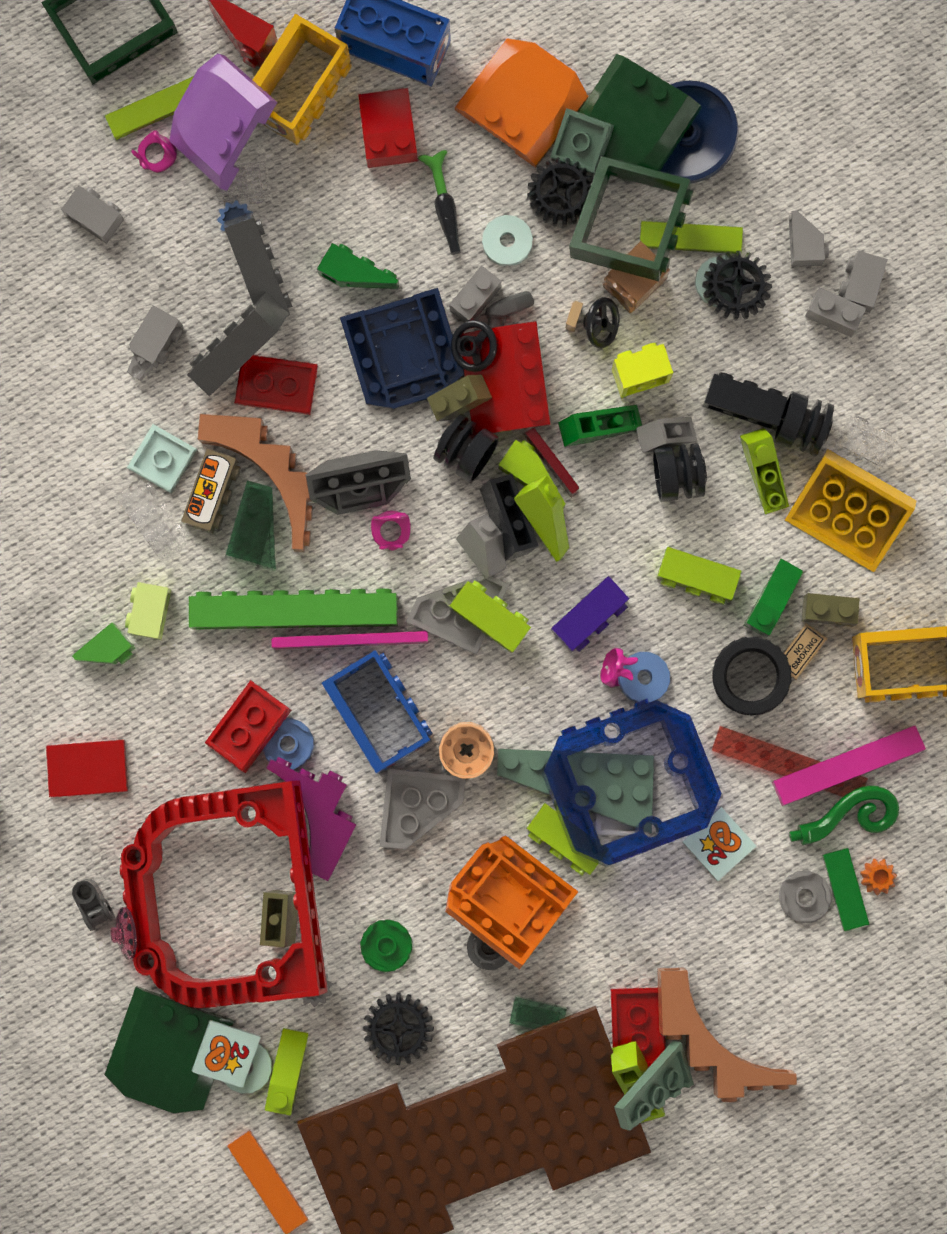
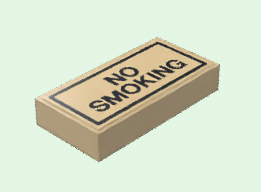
(803, 649)

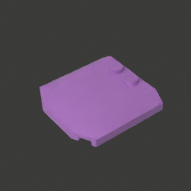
(219, 118)

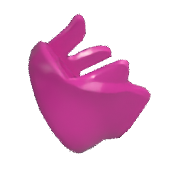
(169, 157)
(398, 517)
(615, 662)

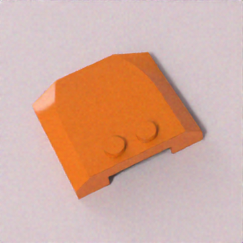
(523, 98)
(508, 899)

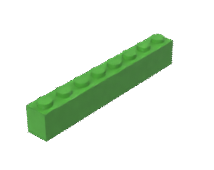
(293, 611)

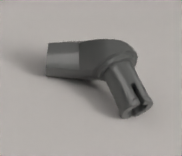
(508, 306)

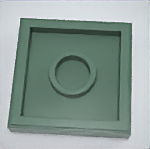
(582, 140)

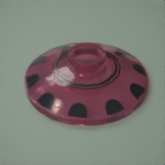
(125, 933)

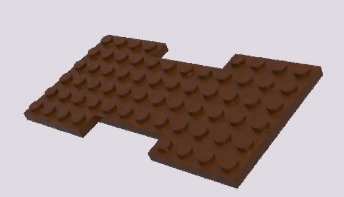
(549, 1108)

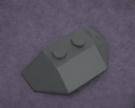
(358, 481)

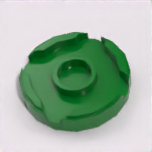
(379, 953)

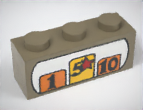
(211, 491)

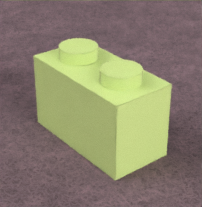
(148, 610)

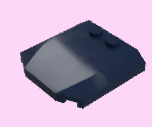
(400, 342)

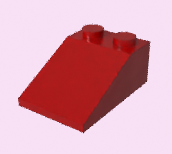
(247, 32)
(387, 128)

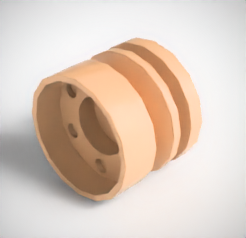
(465, 765)

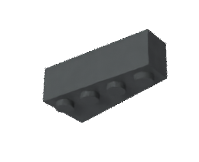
(238, 344)

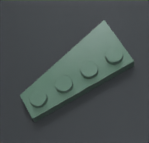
(658, 1083)

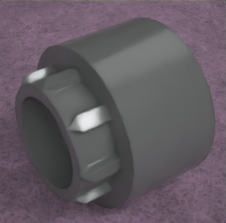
(480, 958)

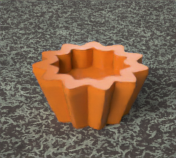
(878, 876)

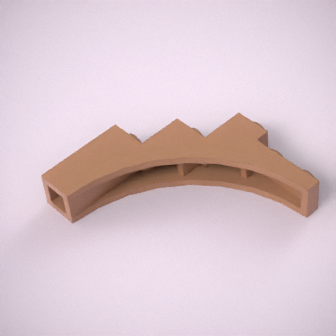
(245, 437)
(730, 1072)

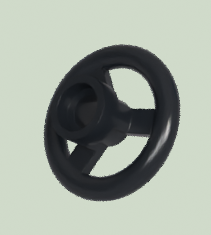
(595, 322)
(462, 347)

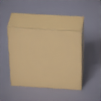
(573, 316)

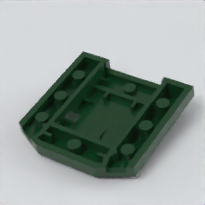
(645, 114)
(158, 1053)

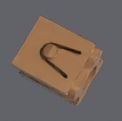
(633, 289)

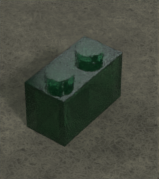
(535, 1013)

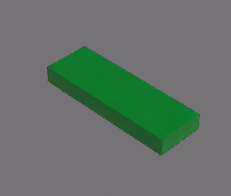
(845, 889)

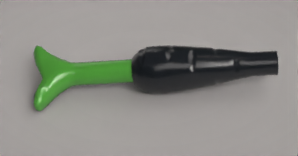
(444, 202)

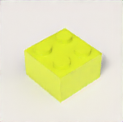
(641, 369)

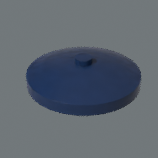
(710, 137)

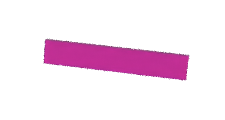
(349, 640)
(848, 765)

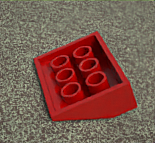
(513, 381)

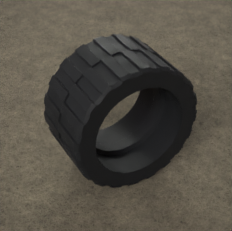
(762, 646)

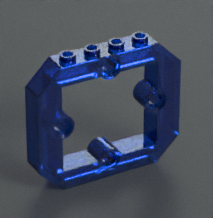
(683, 742)

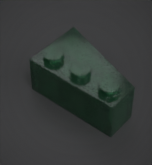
(253, 530)

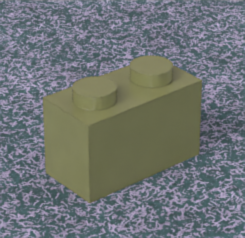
(459, 397)
(830, 609)
(278, 919)

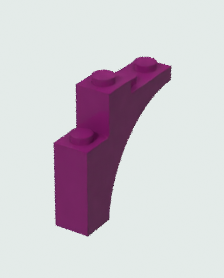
(327, 829)

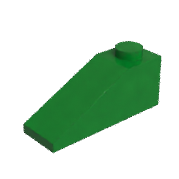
(599, 425)
(773, 598)

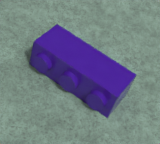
(590, 615)

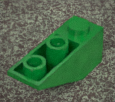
(350, 271)

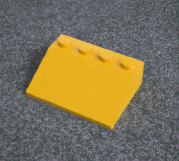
(851, 510)

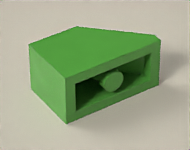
(106, 647)

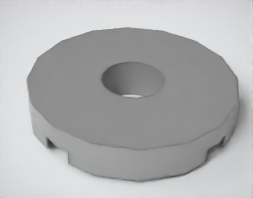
(820, 896)

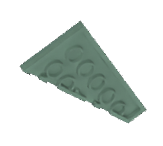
(619, 780)

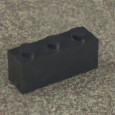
(745, 401)
(508, 517)

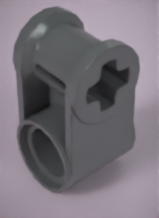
(92, 905)

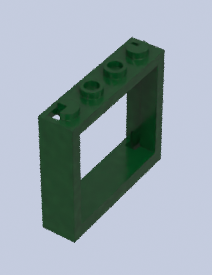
(122, 54)
(619, 261)

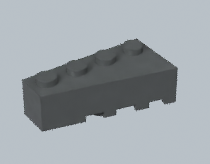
(254, 259)

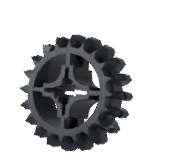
(553, 171)
(748, 285)
(411, 1028)

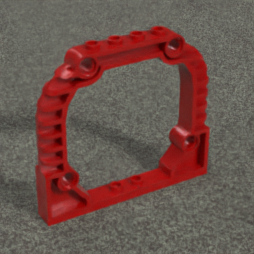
(300, 969)

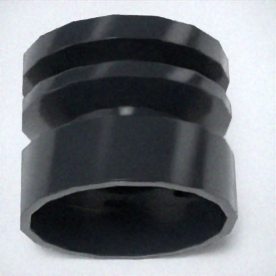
(804, 423)
(461, 445)
(679, 472)

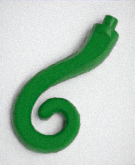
(818, 830)

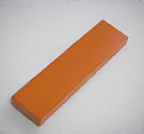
(267, 1182)

